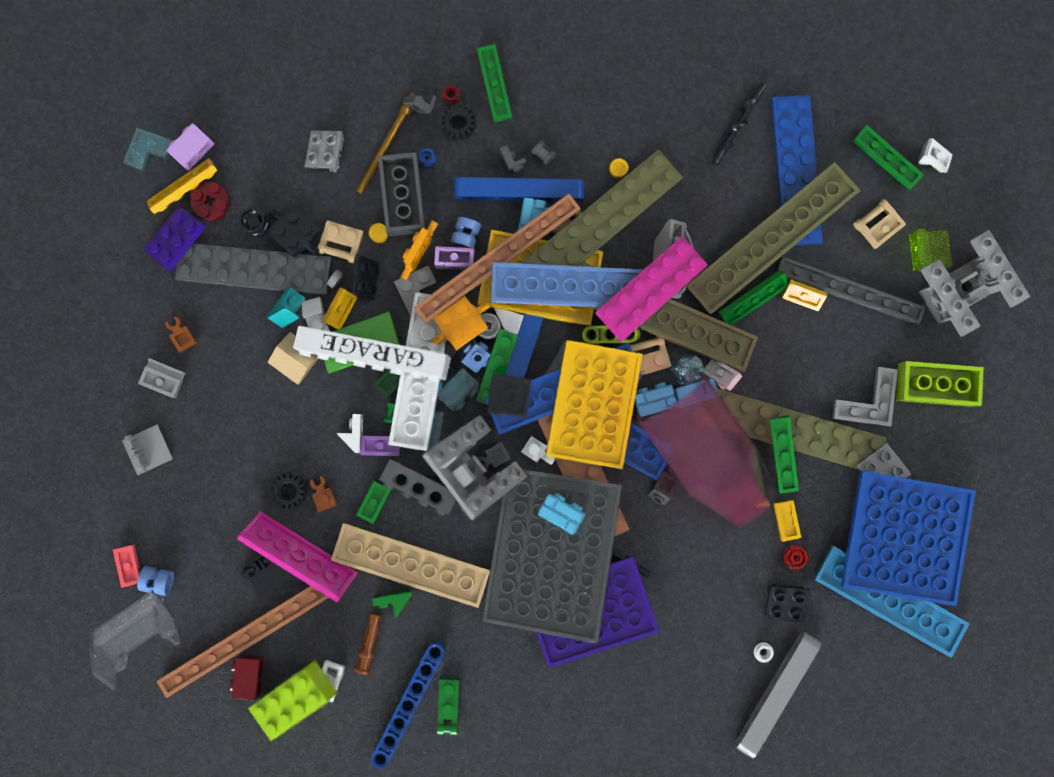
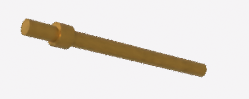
(404, 112)

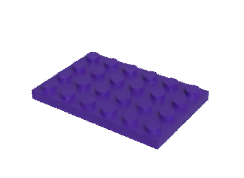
(624, 618)

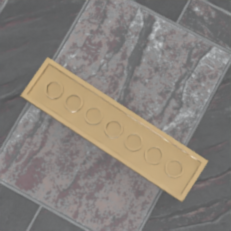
(410, 565)

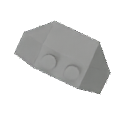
(669, 234)

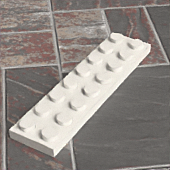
(416, 396)

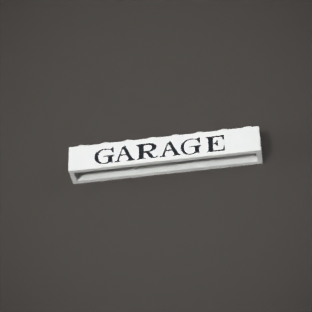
(372, 353)

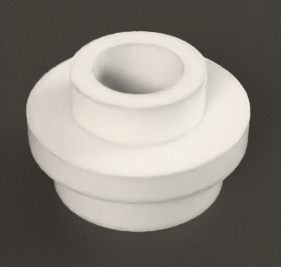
(767, 656)

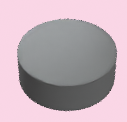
(335, 279)

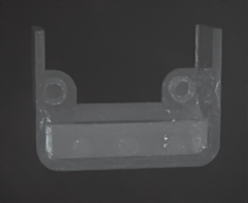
(125, 633)

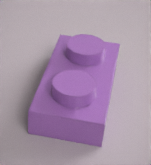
(378, 446)

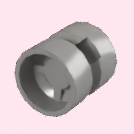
(493, 327)

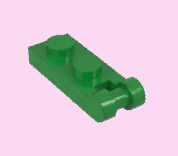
(448, 705)

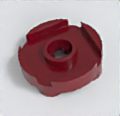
(202, 193)

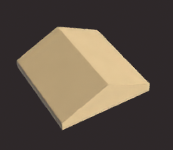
(289, 361)

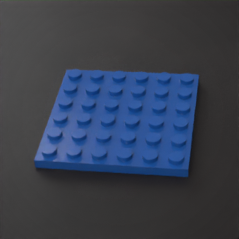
(908, 538)

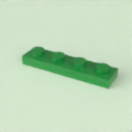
(494, 83)
(888, 157)
(754, 298)
(498, 361)
(784, 454)

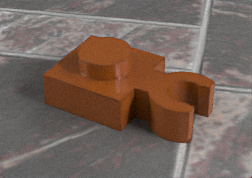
(181, 337)
(324, 497)

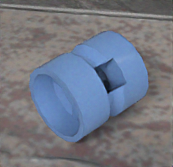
(463, 239)
(154, 580)

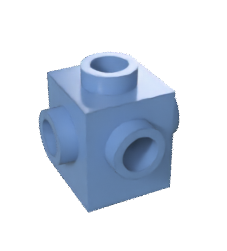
(475, 355)

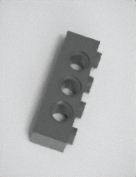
(395, 468)

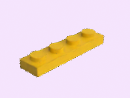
(177, 189)

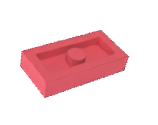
(127, 565)

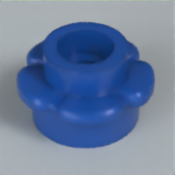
(427, 152)

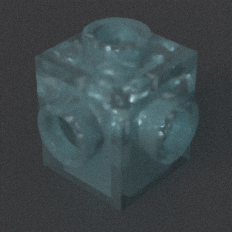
(687, 369)

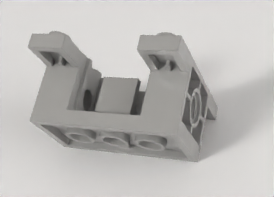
(981, 276)
(465, 474)

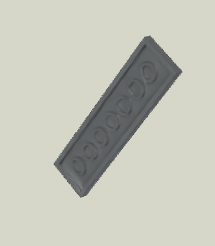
(254, 269)

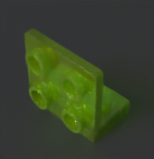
(929, 247)

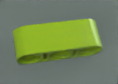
(602, 337)

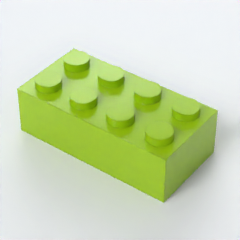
(939, 384)
(293, 700)

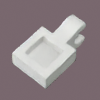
(535, 450)

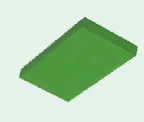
(377, 328)

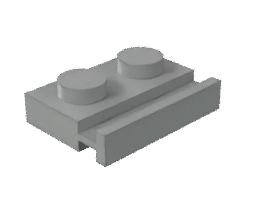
(162, 378)

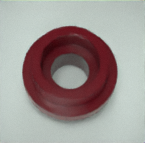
(451, 89)

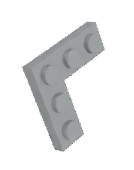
(882, 406)

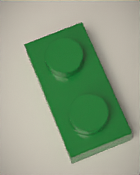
(373, 502)

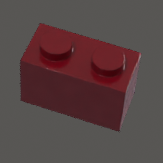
(247, 677)

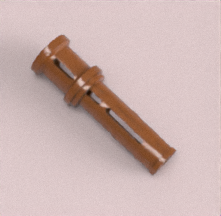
(366, 652)

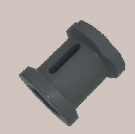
(544, 152)

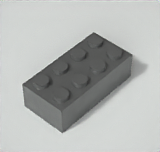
(402, 193)

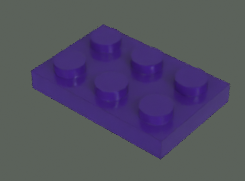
(174, 238)

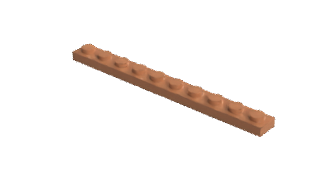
(502, 253)
(240, 640)

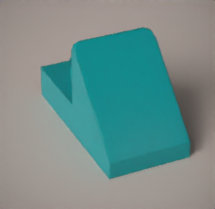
(285, 308)

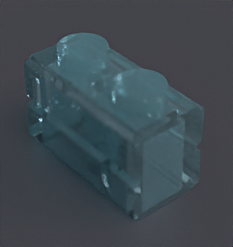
(458, 390)

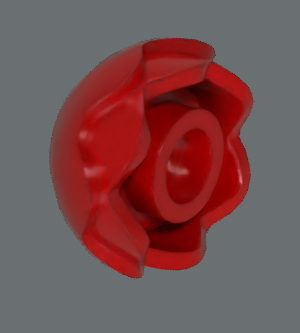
(801, 559)

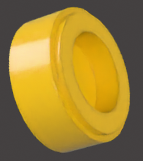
(618, 168)
(378, 233)

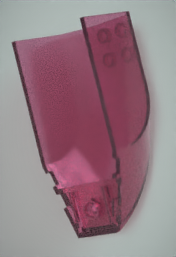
(711, 454)

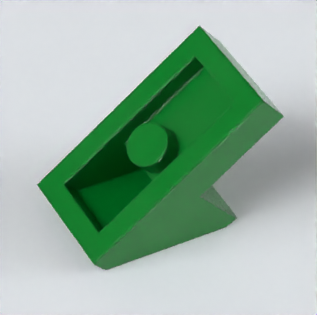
(398, 599)

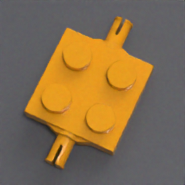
(414, 255)
(460, 323)

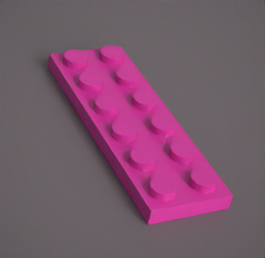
(651, 289)
(297, 556)

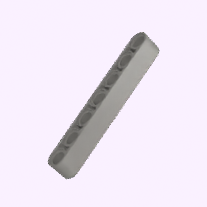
(777, 694)

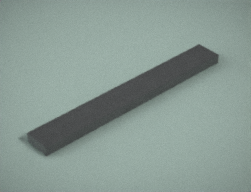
(852, 291)

